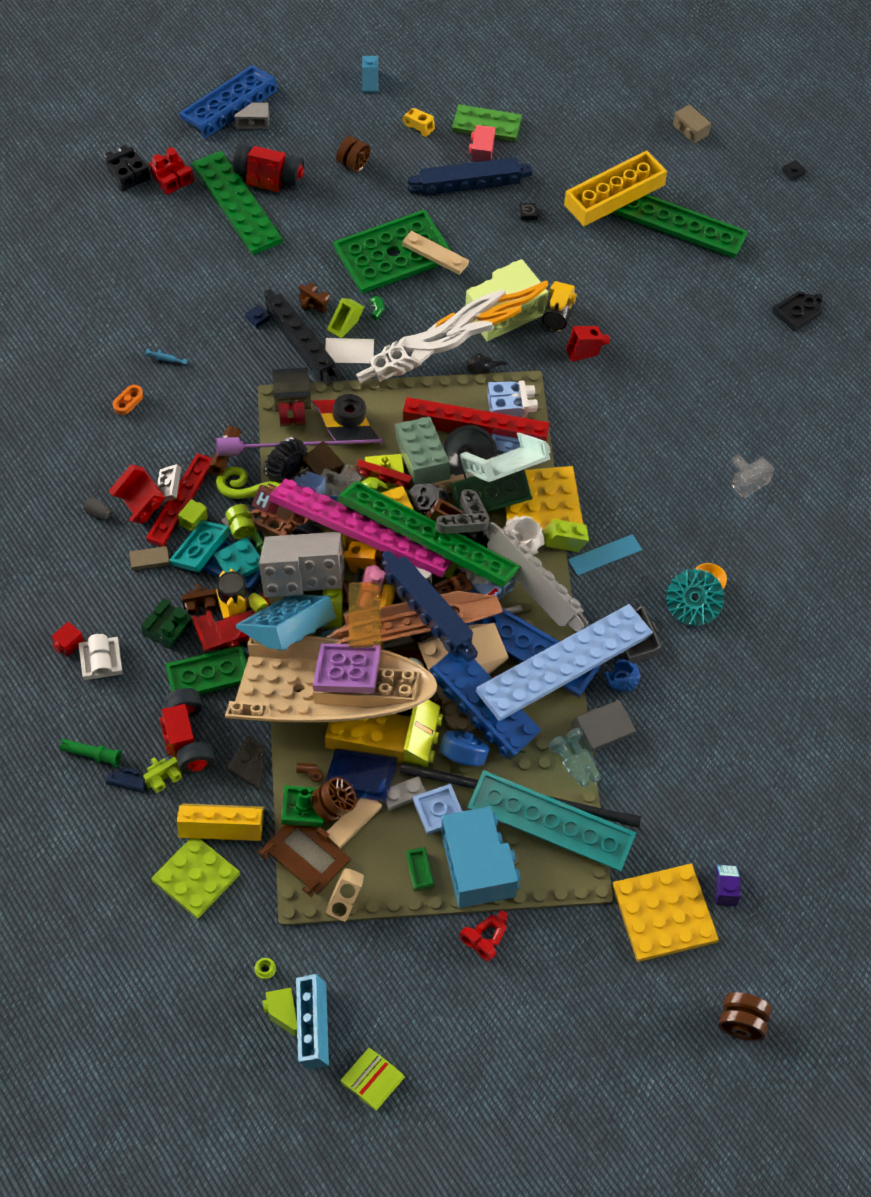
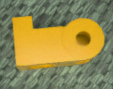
(420, 121)

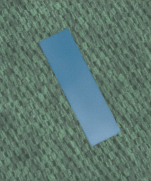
(605, 554)

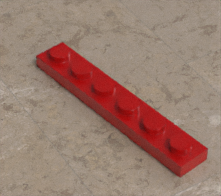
(187, 490)

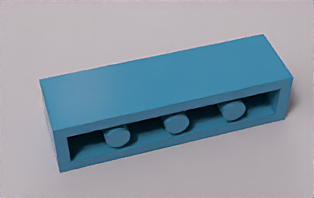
(312, 1022)

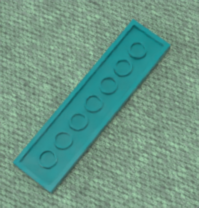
(553, 821)

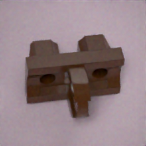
(460, 583)

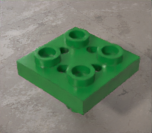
(301, 800)

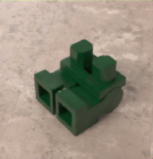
(166, 624)

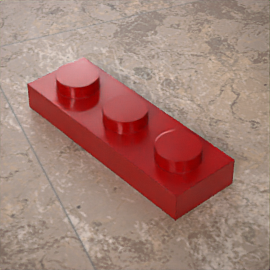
(386, 475)

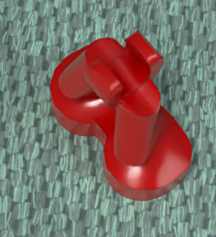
(484, 947)

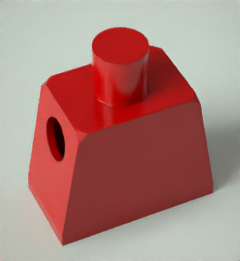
(585, 342)

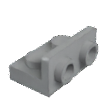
(168, 482)

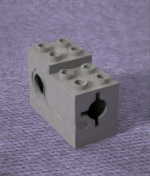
(302, 563)

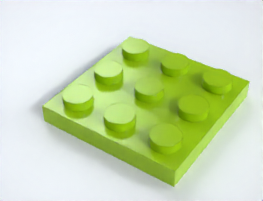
(195, 876)

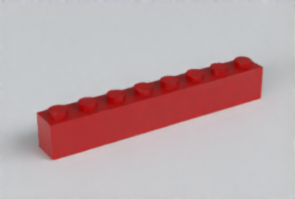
(450, 417)

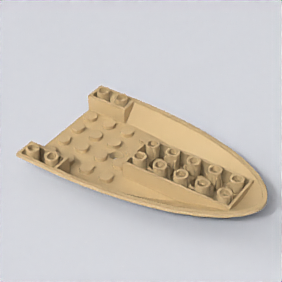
(275, 675)

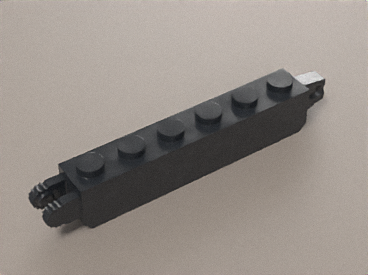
(301, 337)

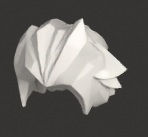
(527, 532)

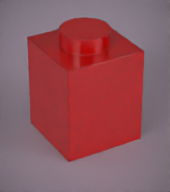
(67, 639)

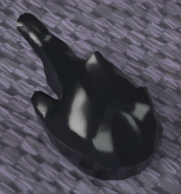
(482, 364)

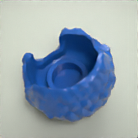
(623, 677)

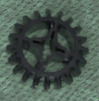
(285, 460)

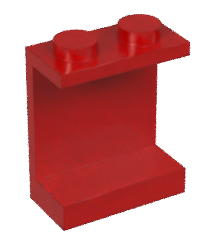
(138, 493)

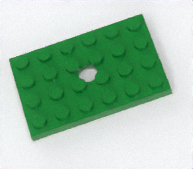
(367, 255)

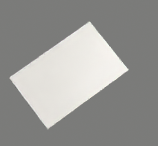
(350, 350)

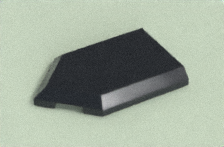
(799, 309)

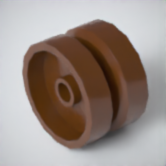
(745, 1016)

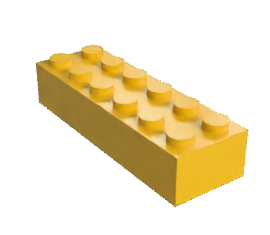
(615, 188)

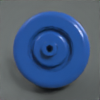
(464, 748)

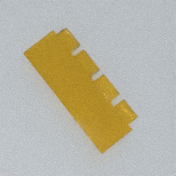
(364, 615)

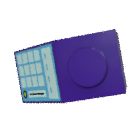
(727, 885)

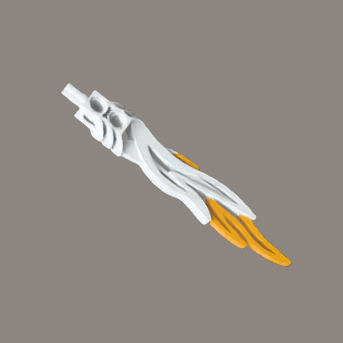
(456, 327)

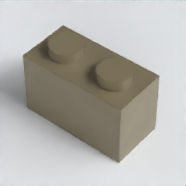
(691, 123)

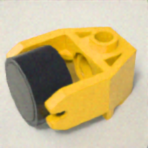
(558, 309)
(231, 593)

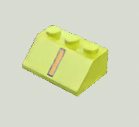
(422, 734)

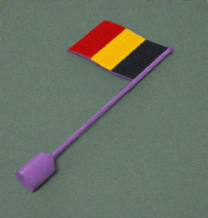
(342, 435)

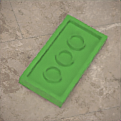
(505, 123)

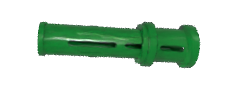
(99, 754)

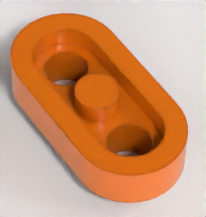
(126, 400)

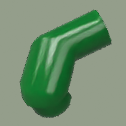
(379, 307)

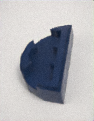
(128, 779)

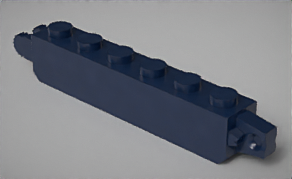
(469, 176)
(429, 606)

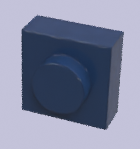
(257, 316)

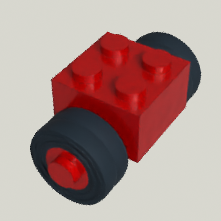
(267, 167)
(177, 732)

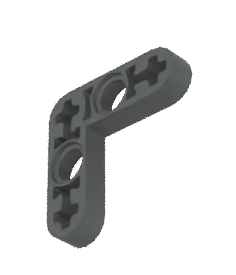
(474, 520)

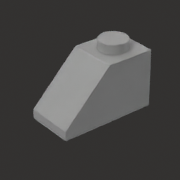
(253, 117)

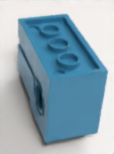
(478, 858)

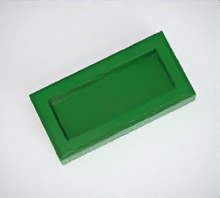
(419, 869)

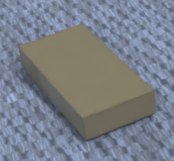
(149, 558)

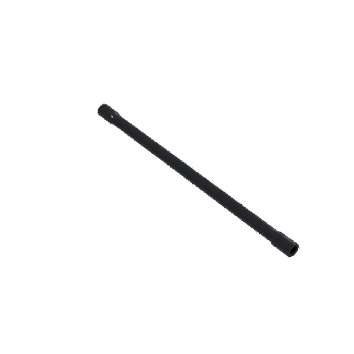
(416, 770)

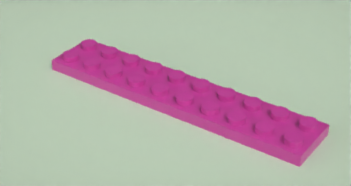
(353, 524)

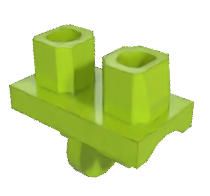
(159, 771)

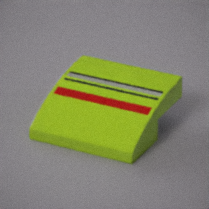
(372, 1079)

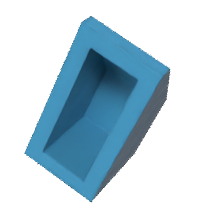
(370, 74)

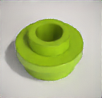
(265, 962)

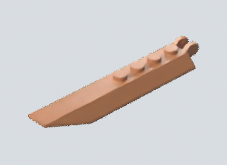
(401, 621)

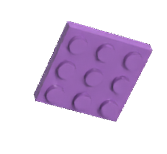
(346, 668)

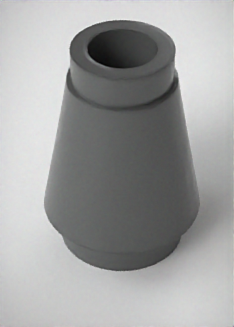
(96, 508)

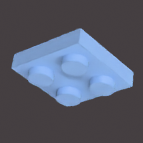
(433, 805)

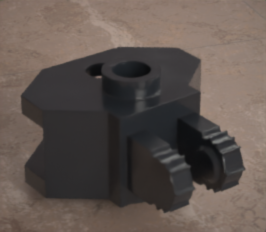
(424, 497)

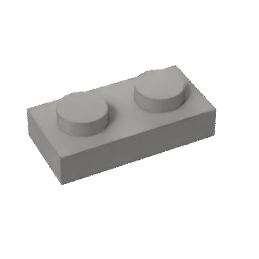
(403, 792)

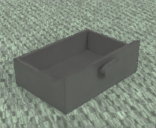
(649, 647)
(604, 726)

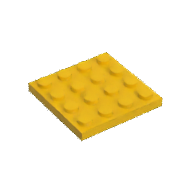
(553, 497)
(664, 912)

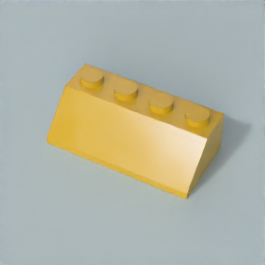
(220, 822)

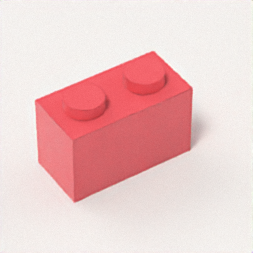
(483, 143)

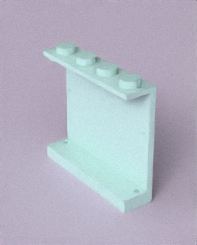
(529, 454)

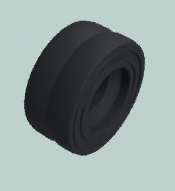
(353, 402)

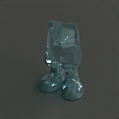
(580, 761)

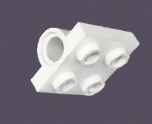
(100, 657)

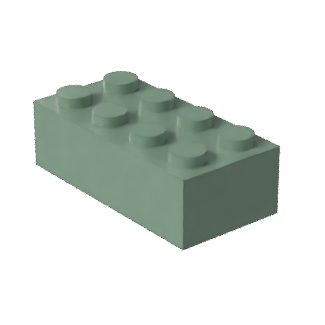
(422, 451)

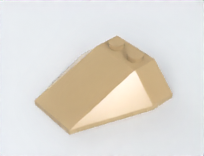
(485, 640)

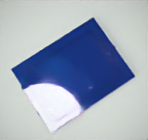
(365, 772)

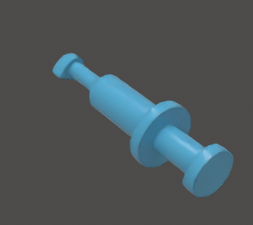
(165, 357)

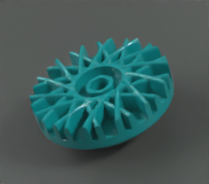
(695, 583)

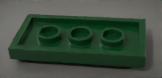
(496, 493)

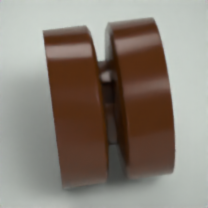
(353, 154)
(334, 799)

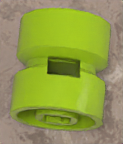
(240, 521)

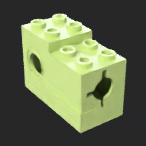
(512, 279)

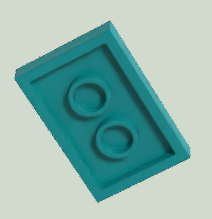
(200, 546)

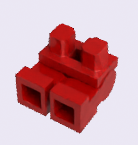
(170, 171)

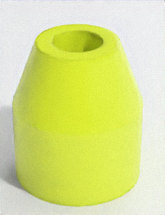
(257, 602)

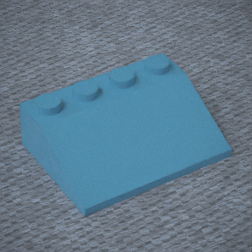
(288, 620)

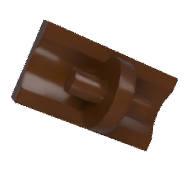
(311, 300)
(199, 598)

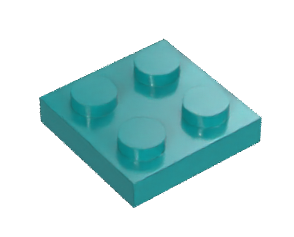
(239, 557)

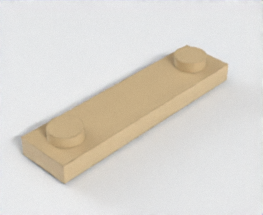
(435, 252)

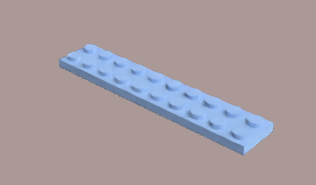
(563, 662)

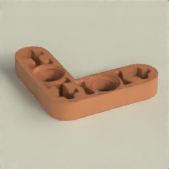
(284, 527)

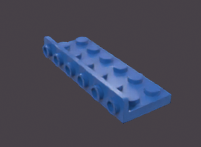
(222, 104)
(460, 682)

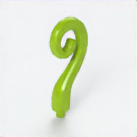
(238, 493)

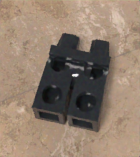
(127, 167)

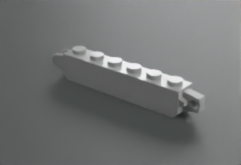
(537, 580)

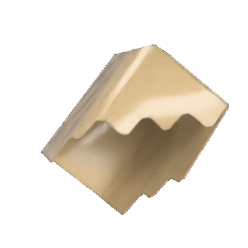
(347, 877)

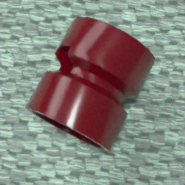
(298, 414)

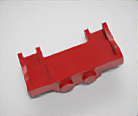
(221, 633)

